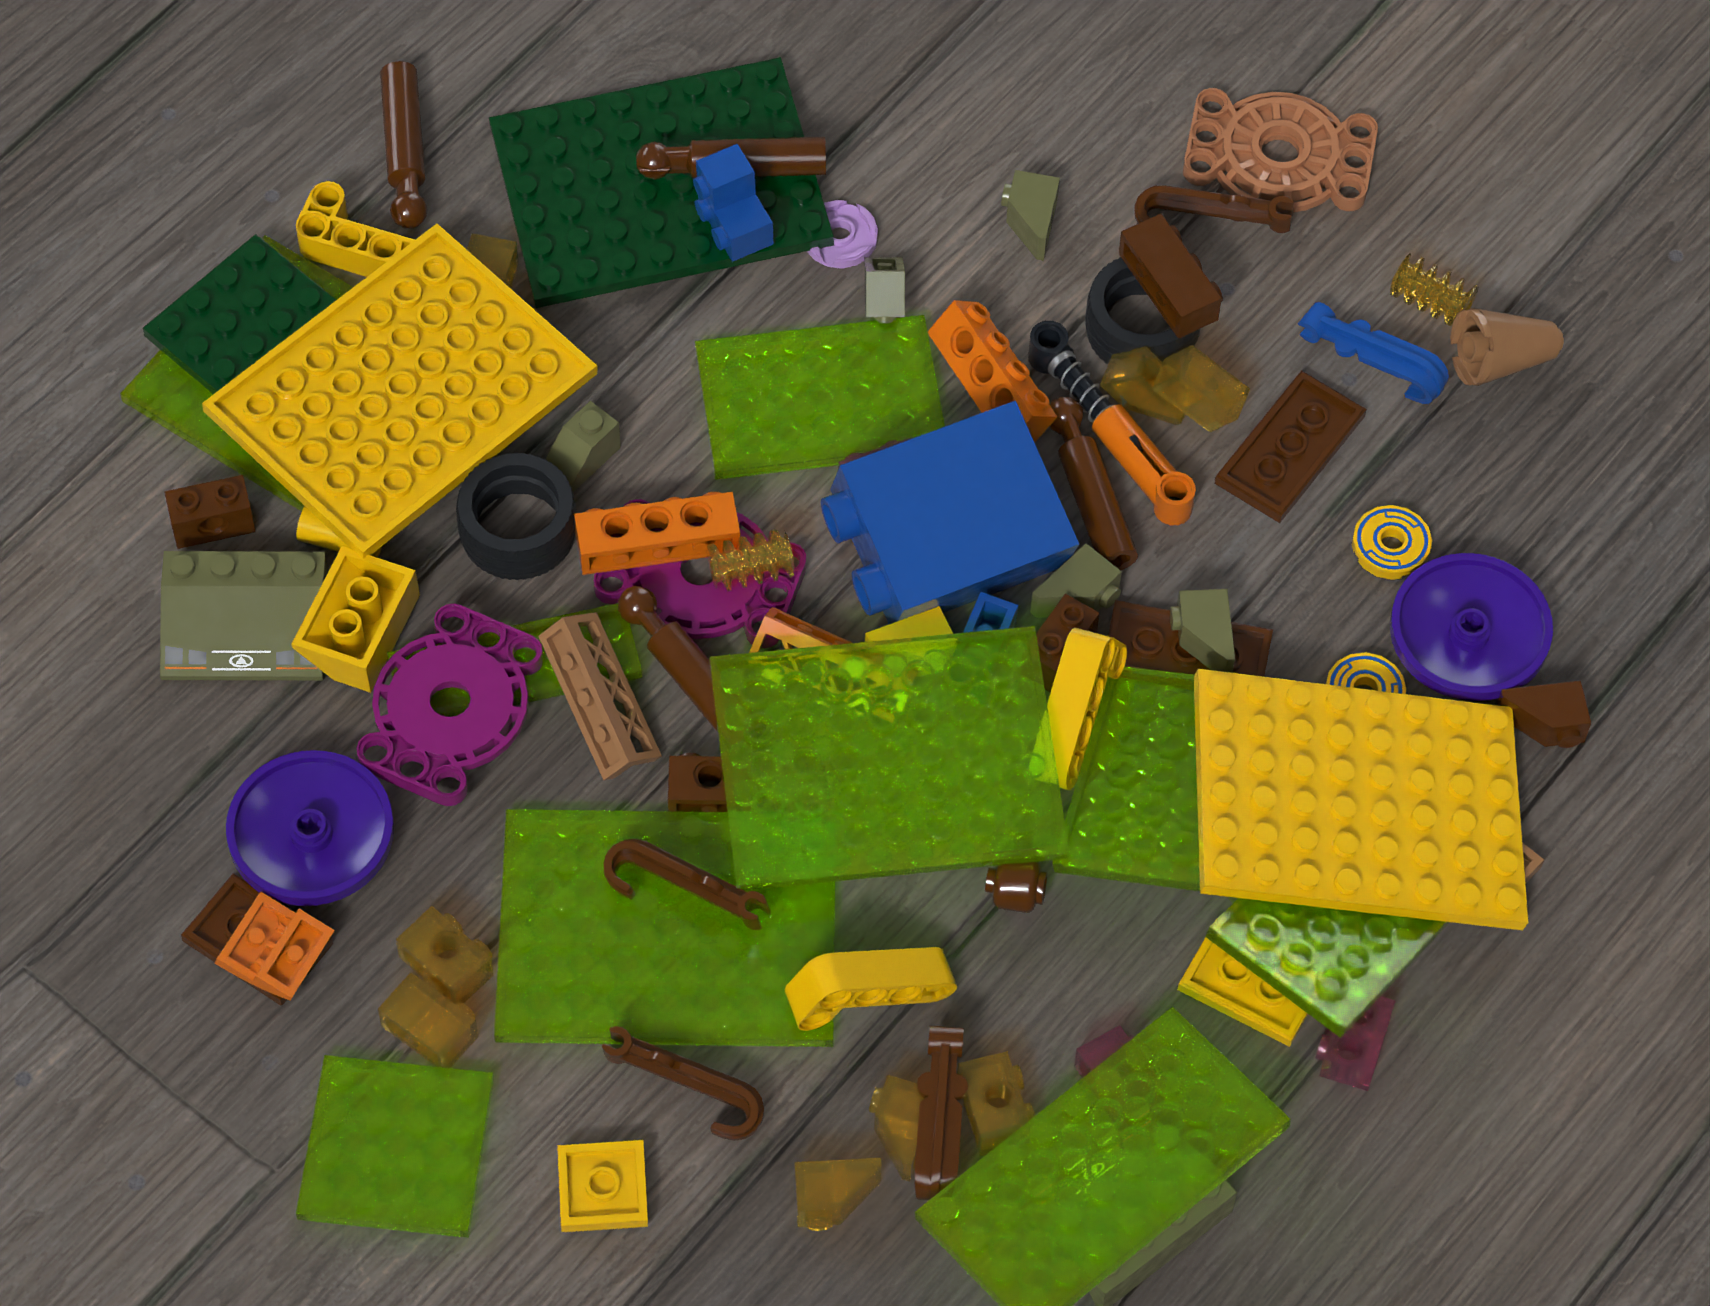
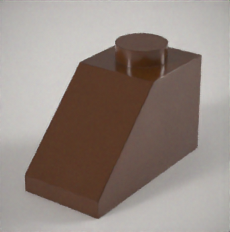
(1549, 712)

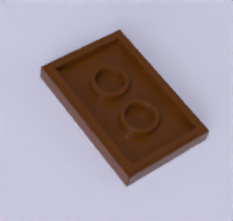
(219, 920)

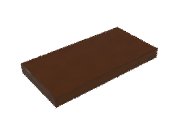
(1290, 446)
(1156, 647)

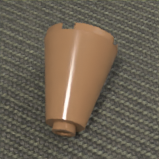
(1501, 344)

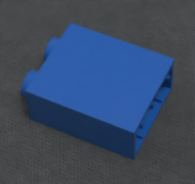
(949, 516)

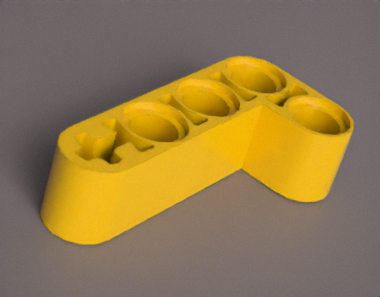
(338, 233)
(1077, 694)
(867, 980)

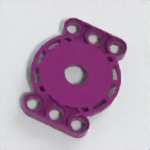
(703, 608)
(458, 742)

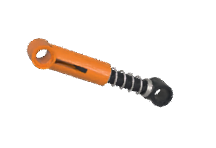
(1114, 426)

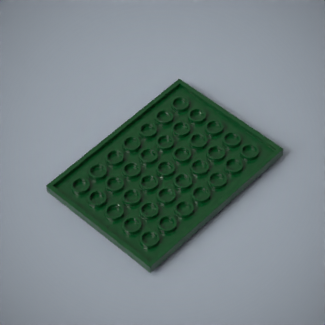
(604, 227)

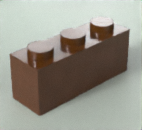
(1170, 275)

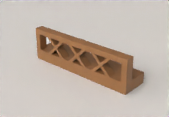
(592, 694)

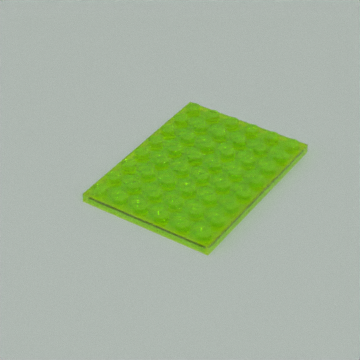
(887, 758)
(654, 964)

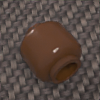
(1017, 886)

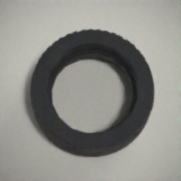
(1106, 335)
(508, 476)

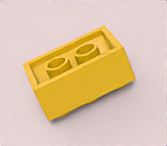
(357, 618)

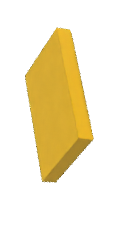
(1240, 994)

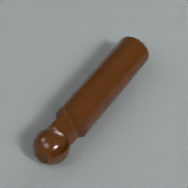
(403, 142)
(766, 156)
(1092, 486)
(672, 649)

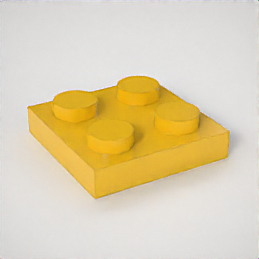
(602, 1186)

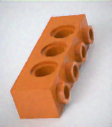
(988, 365)
(644, 547)

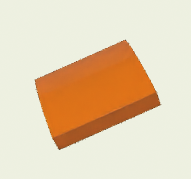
(274, 947)

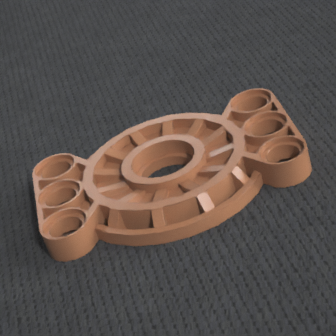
(1270, 116)

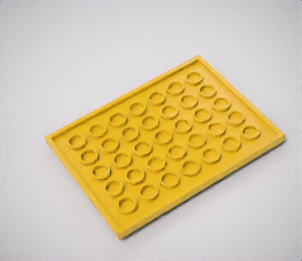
(399, 390)
(1358, 800)

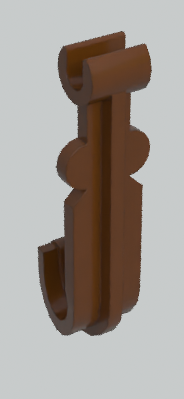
(1238, 208)
(683, 876)
(693, 1076)
(939, 1113)

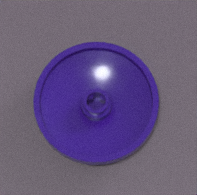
(1471, 626)
(310, 828)

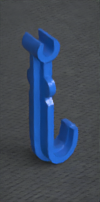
(1379, 350)

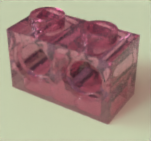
(1363, 1041)

